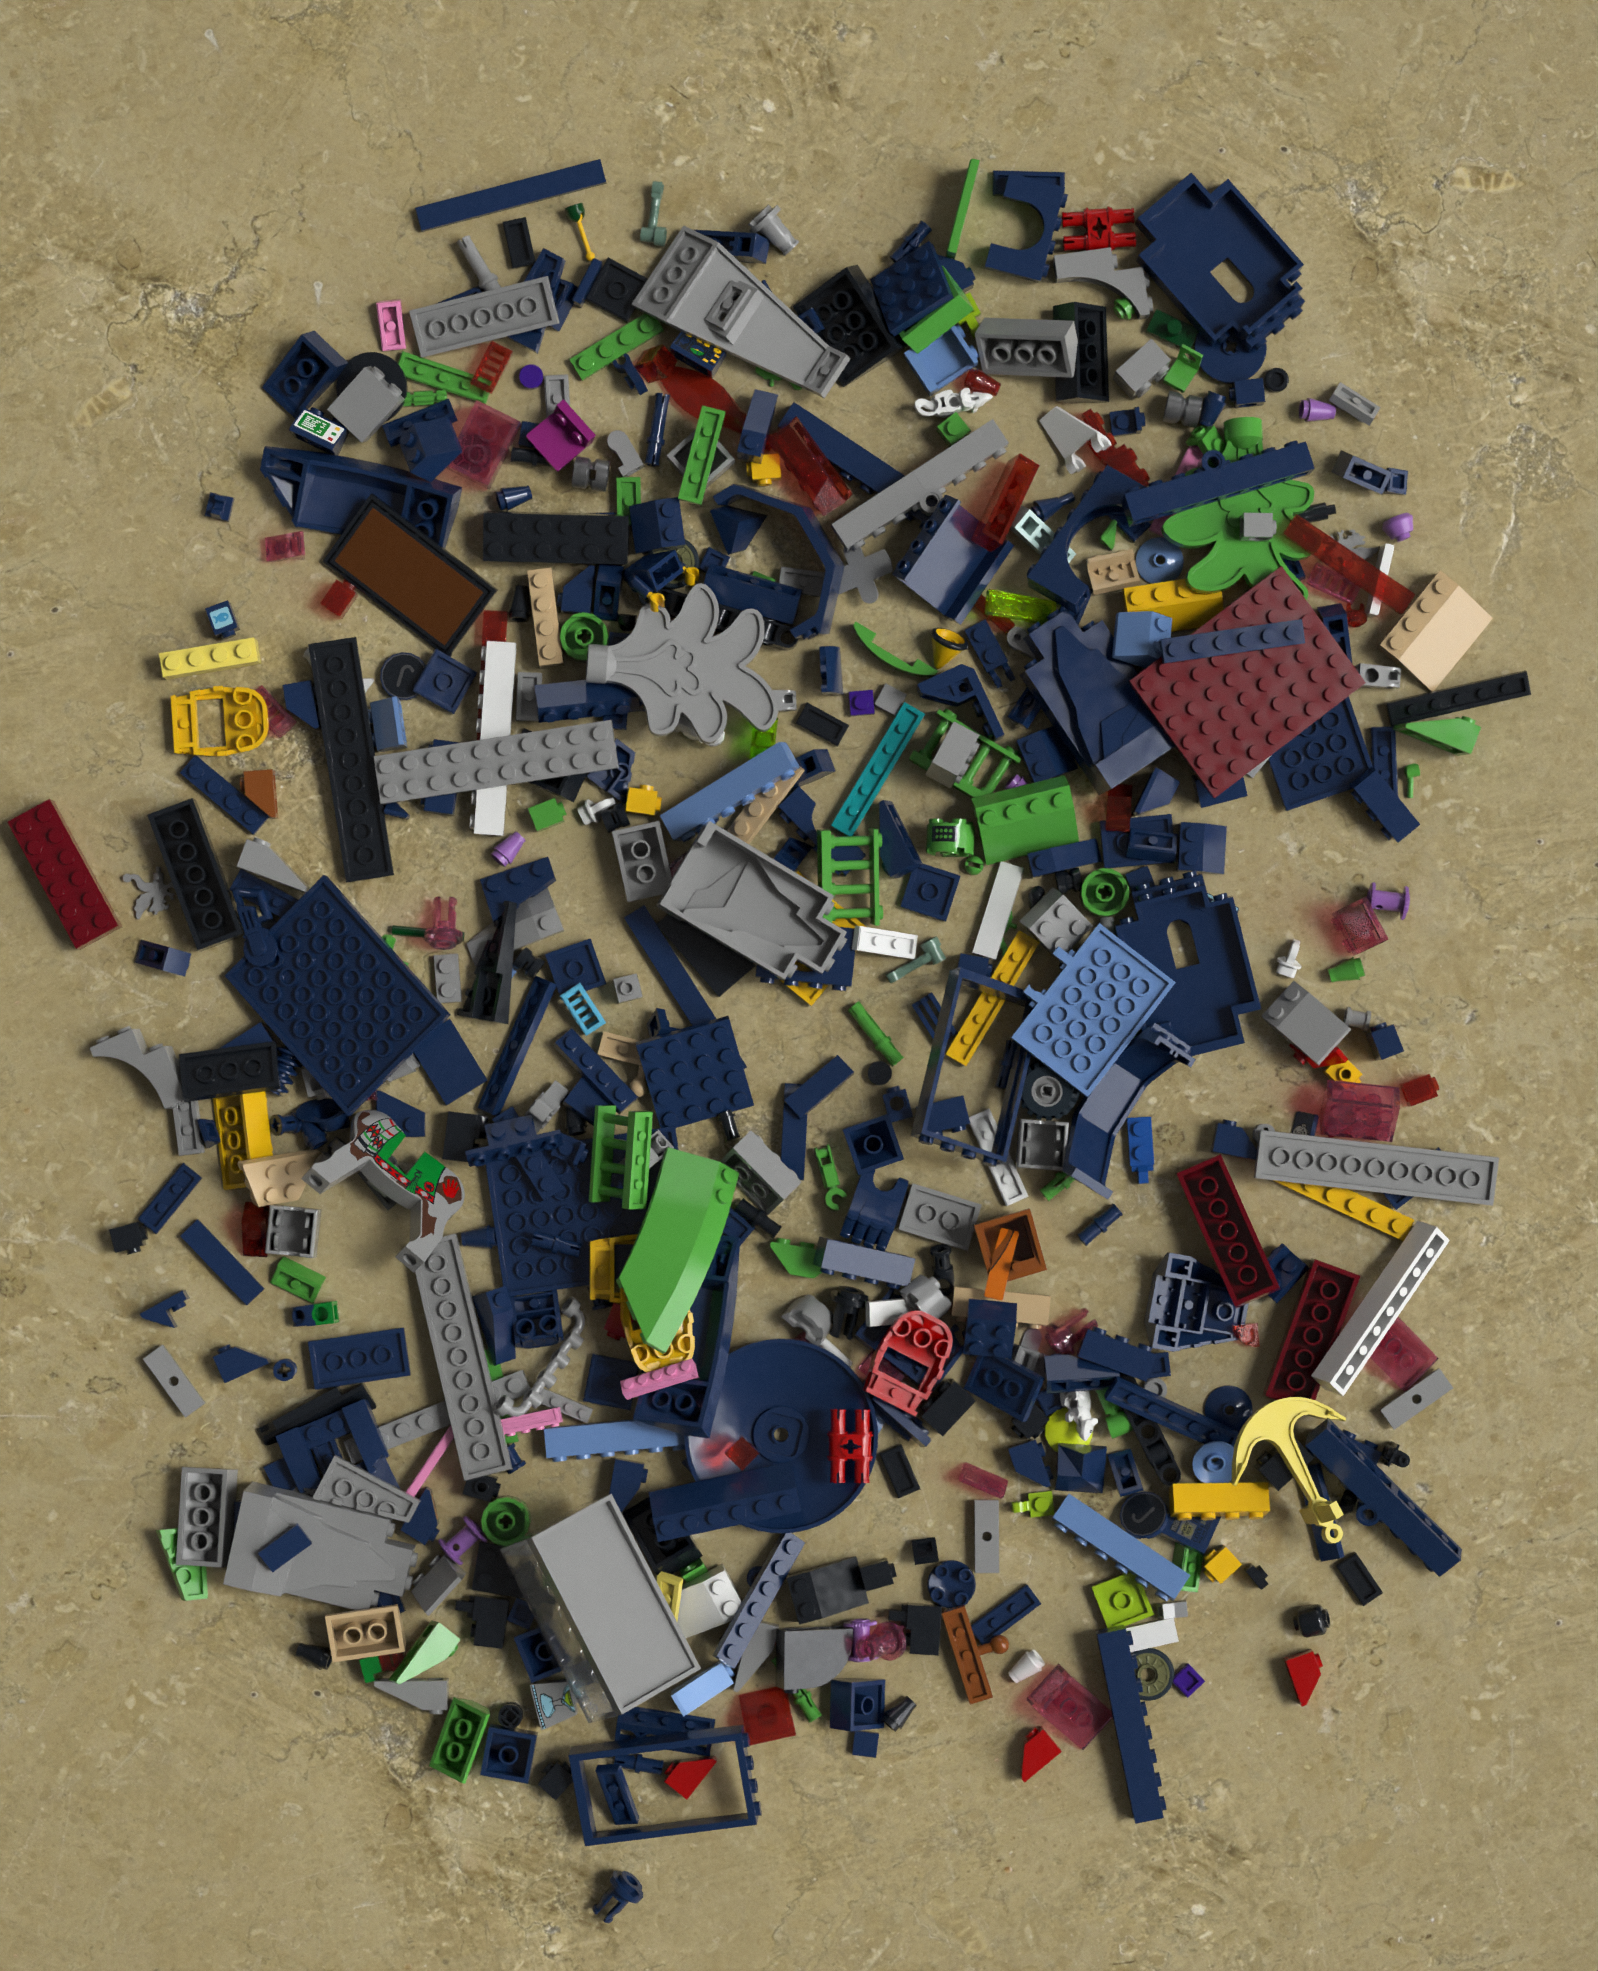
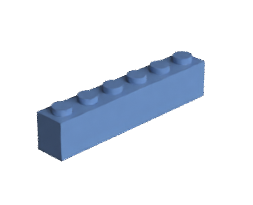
(730, 791)
(607, 1439)
(1120, 1547)

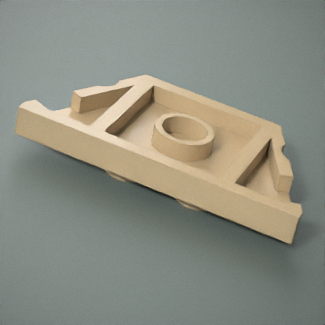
(277, 1177)

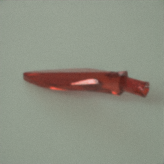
(694, 389)

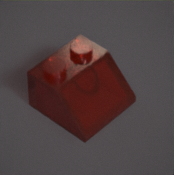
(767, 1715)

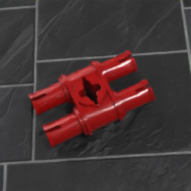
(1106, 218)
(860, 1454)

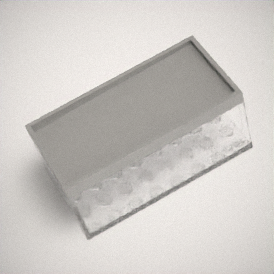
(600, 1609)

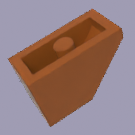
(261, 789)

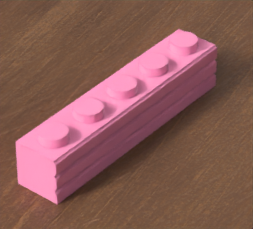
(659, 1379)
(532, 1420)

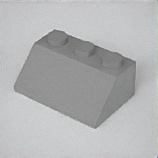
(761, 1172)

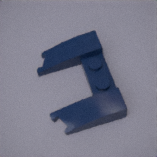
(872, 1336)
(353, 1419)

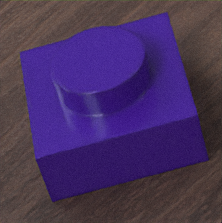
(861, 703)

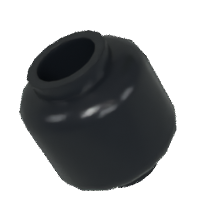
(1312, 1620)

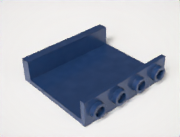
(946, 564)

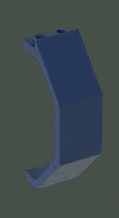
(834, 567)
(1112, 1100)

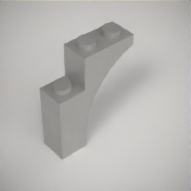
(1098, 268)
(158, 1065)

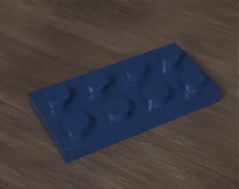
(359, 1358)

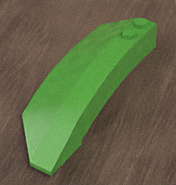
(676, 1243)

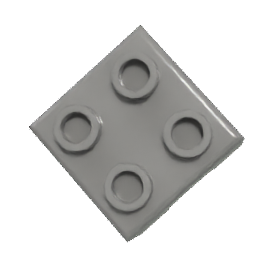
(1041, 1144)
(293, 1231)

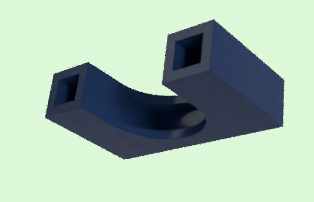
(1046, 200)
(838, 976)

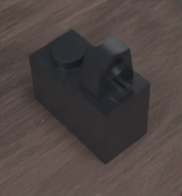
(461, 1134)
(491, 1619)
(924, 1626)

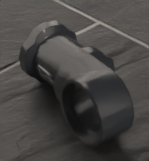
(942, 1259)

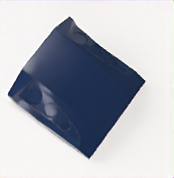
(537, 1320)

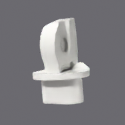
(590, 811)
(1288, 965)

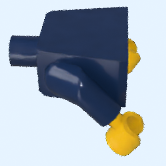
(656, 571)

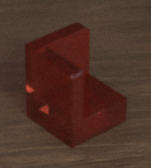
(655, 363)
(741, 1452)

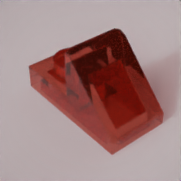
(1119, 808)

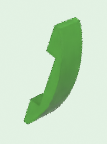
(919, 668)

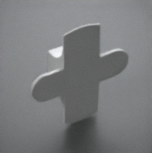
(863, 573)
(1027, 1352)

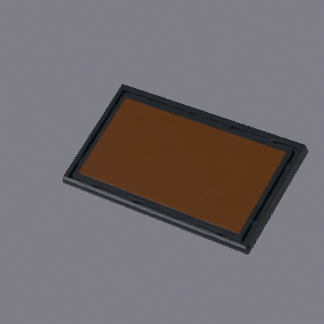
(409, 575)

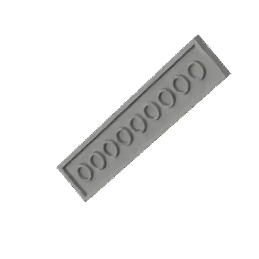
(496, 762)
(1376, 1167)
(462, 1362)

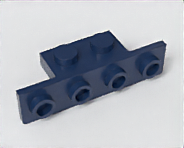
(513, 1139)

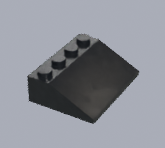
(852, 322)

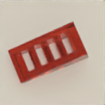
(500, 350)

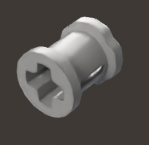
(1357, 1019)
(1260, 1127)

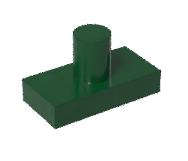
(1171, 329)

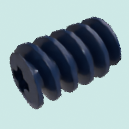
(286, 1063)

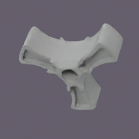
(547, 1105)

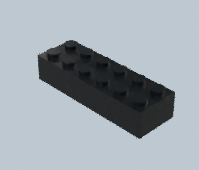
(555, 537)
(196, 874)

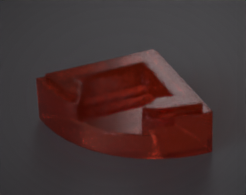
(1247, 1334)

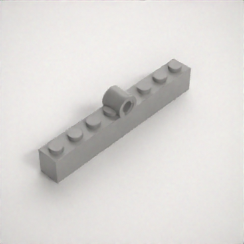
(919, 485)

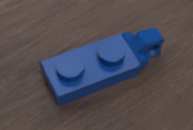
(1140, 1147)

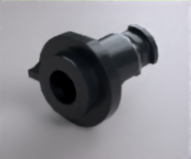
(848, 1301)

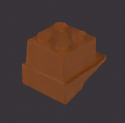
(1027, 1255)

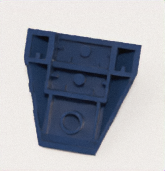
(1189, 1306)

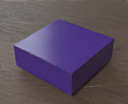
(1188, 1680)

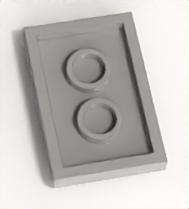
(939, 1216)

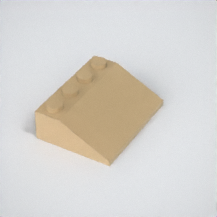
(1435, 631)

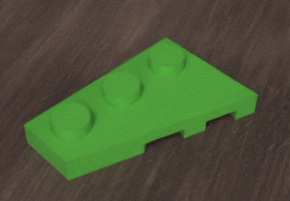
(189, 1579)

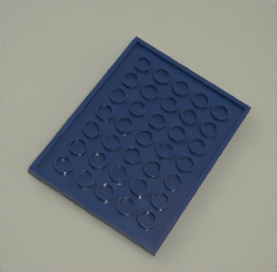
(339, 996)
(568, 1213)

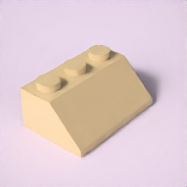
(365, 1633)

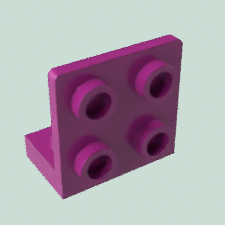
(561, 436)

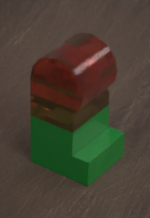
(378, 1664)

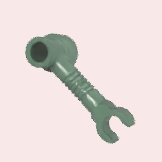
(652, 232)
(932, 953)

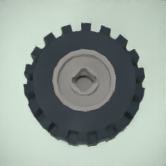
(1047, 1093)

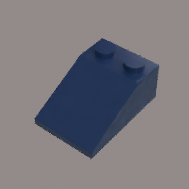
(305, 373)

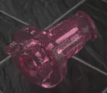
(443, 934)
(1061, 1337)
(885, 1642)

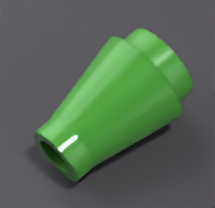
(1348, 970)

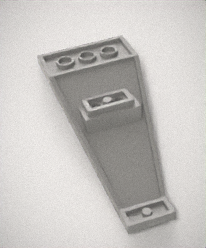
(698, 288)

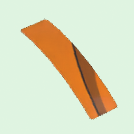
(1001, 1264)

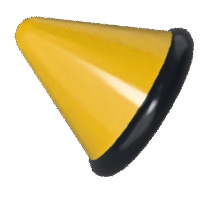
(946, 646)

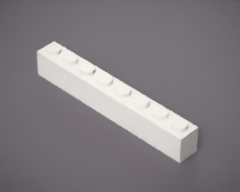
(495, 722)
(1380, 1308)

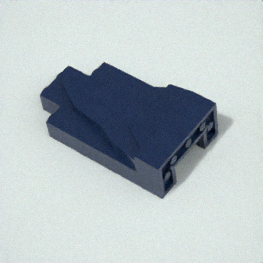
(1091, 700)

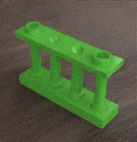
(924, 757)
(827, 866)
(636, 1160)

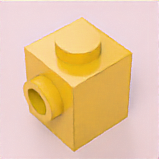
(766, 472)
(643, 801)
(1343, 1072)
(1220, 1564)

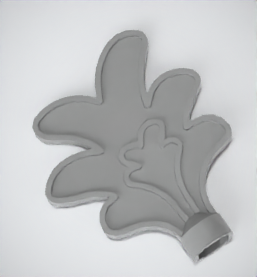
(686, 670)

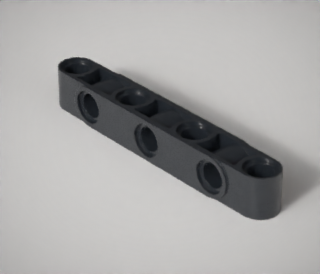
(772, 630)
(1154, 1447)

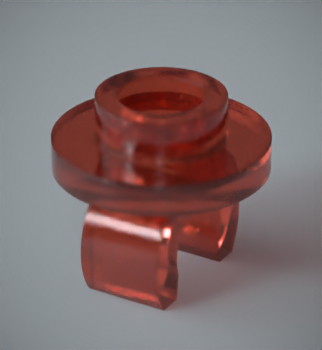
(1356, 617)

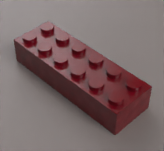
(64, 874)
(1228, 1231)
(1311, 1330)

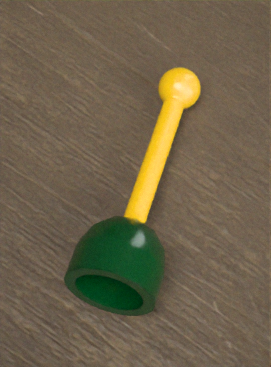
(575, 214)

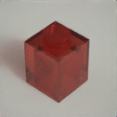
(340, 598)
(1419, 1089)

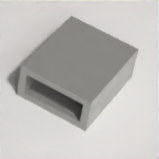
(366, 403)

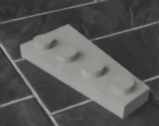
(358, 1489)

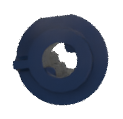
(624, 1889)

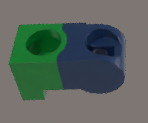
(315, 1314)

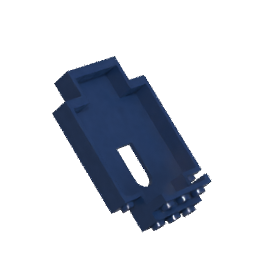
(1193, 236)
(1207, 995)

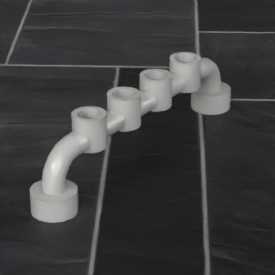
(557, 1359)

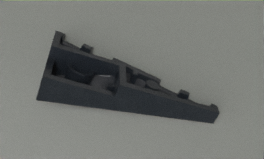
(491, 989)

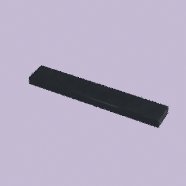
(1458, 698)

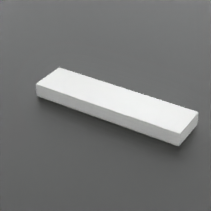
(998, 910)
(1004, 1174)

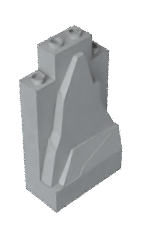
(753, 905)
(341, 1566)

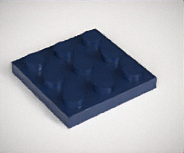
(911, 288)

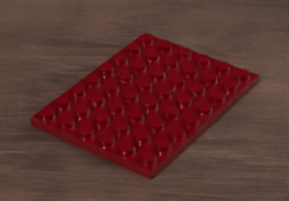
(1247, 705)

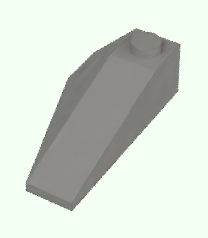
(534, 922)

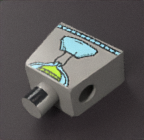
(553, 1701)

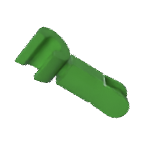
(829, 1177)
(1117, 1421)

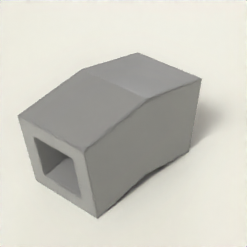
(1172, 1609)

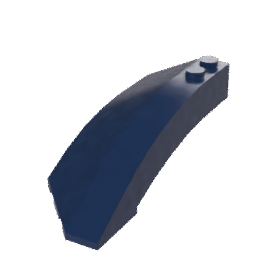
(330, 489)
(692, 1405)

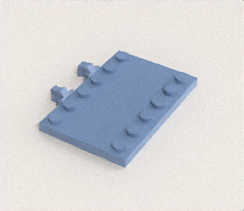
(1091, 1009)

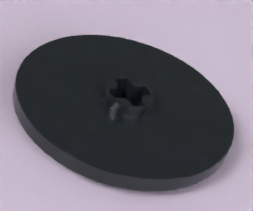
(389, 367)

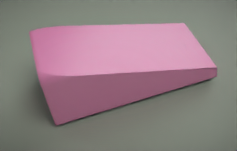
(391, 324)

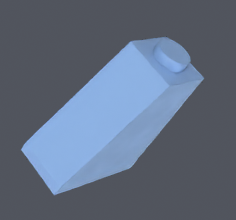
(702, 1687)

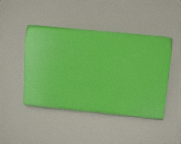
(297, 1279)
(1189, 1562)

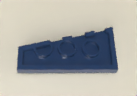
(546, 265)

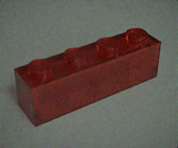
(809, 466)
(1005, 502)

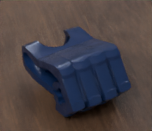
(873, 1212)

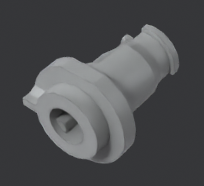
(772, 227)

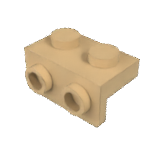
(1112, 571)

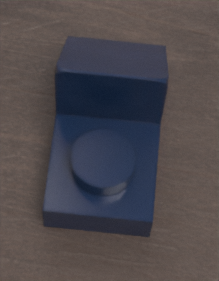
(160, 1312)
(1125, 1472)

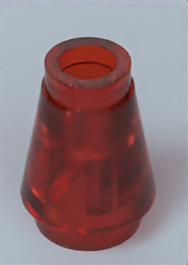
(981, 382)

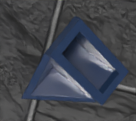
(736, 527)

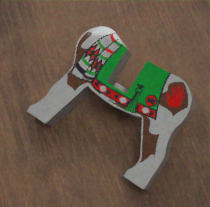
(425, 1189)

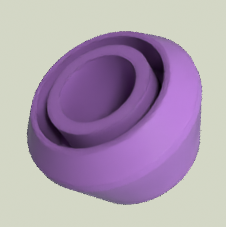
(1399, 527)

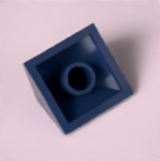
(1156, 793)
(873, 1144)
(1080, 1468)

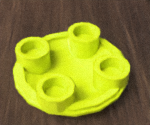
(1060, 1431)

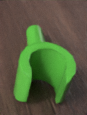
(1411, 771)

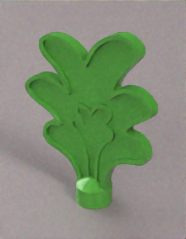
(1221, 523)

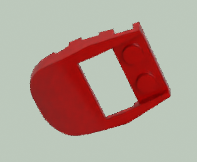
(921, 1339)

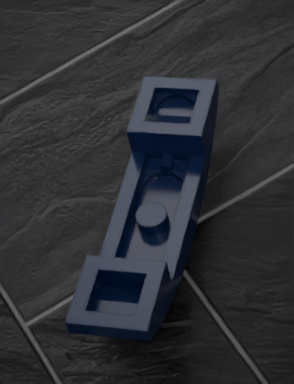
(793, 1136)

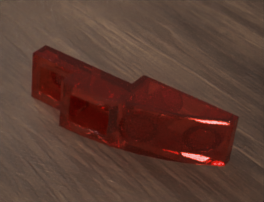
(1120, 458)

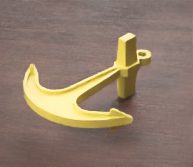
(1276, 1424)

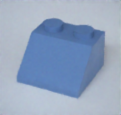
(1139, 636)
(388, 724)

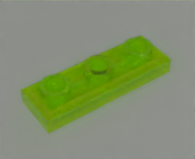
(1006, 606)

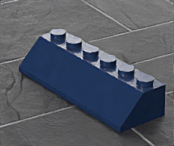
(724, 1501)

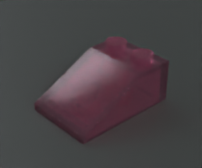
(1359, 926)
(1403, 1355)
(1070, 1706)

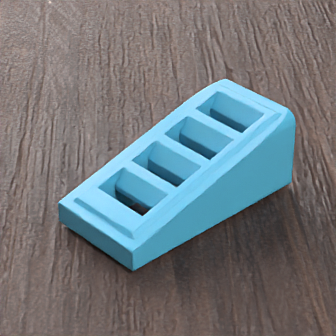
(592, 1026)

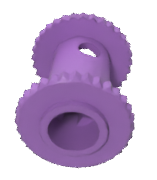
(1389, 900)
(464, 1538)
(861, 1631)

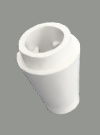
(1027, 1666)

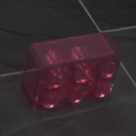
(484, 444)
(1359, 1110)

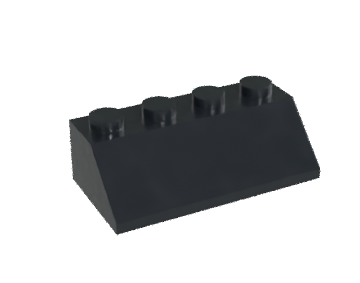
(1090, 376)

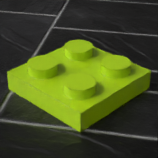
(1122, 1600)

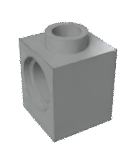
(1257, 526)
(628, 988)

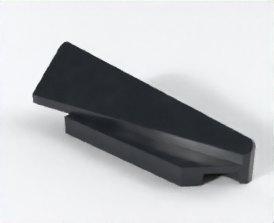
(313, 1410)

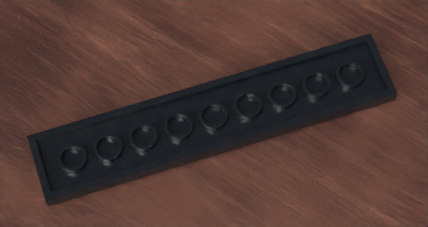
(350, 759)

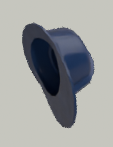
(325, 1113)

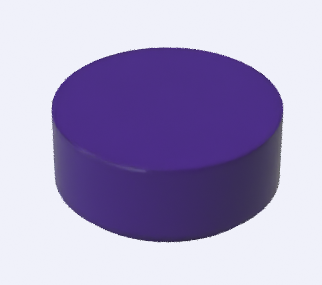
(531, 376)

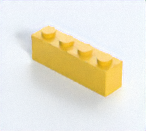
(1219, 1499)

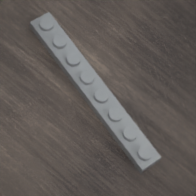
(435, 1417)

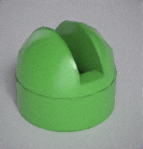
(972, 870)

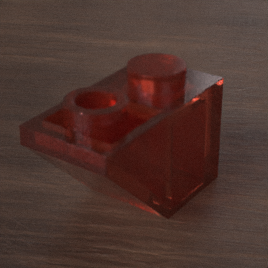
(254, 1229)

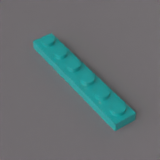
(878, 769)

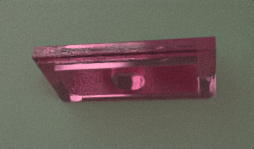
(983, 1480)

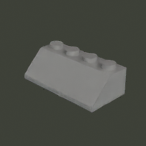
(1027, 347)
(206, 1516)

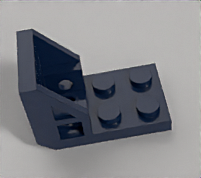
(945, 690)

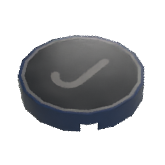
(401, 674)
(1144, 1515)

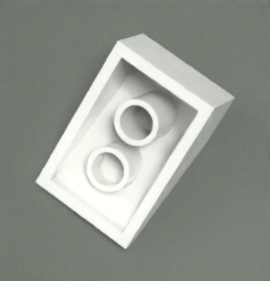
(707, 1602)

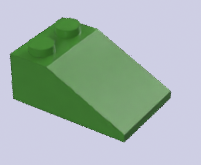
(1451, 735)

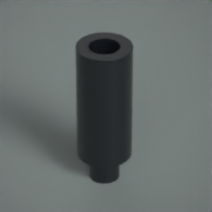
(1318, 512)

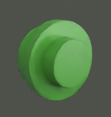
(1123, 308)

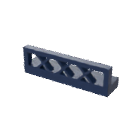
(656, 1722)

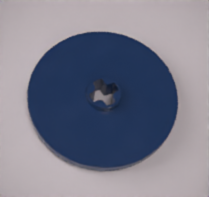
(1229, 366)

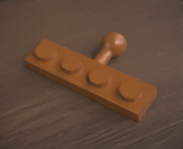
(968, 1653)

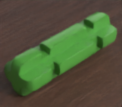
(425, 397)

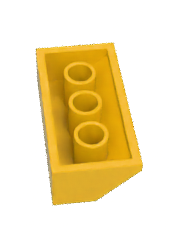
(1174, 600)
(243, 1134)

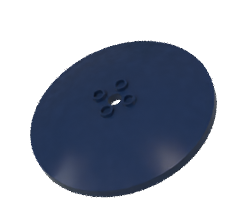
(789, 1388)

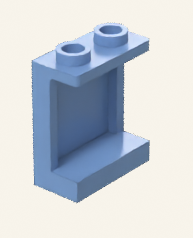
(942, 360)

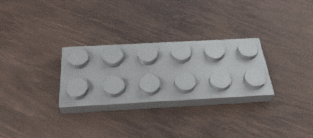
(484, 316)

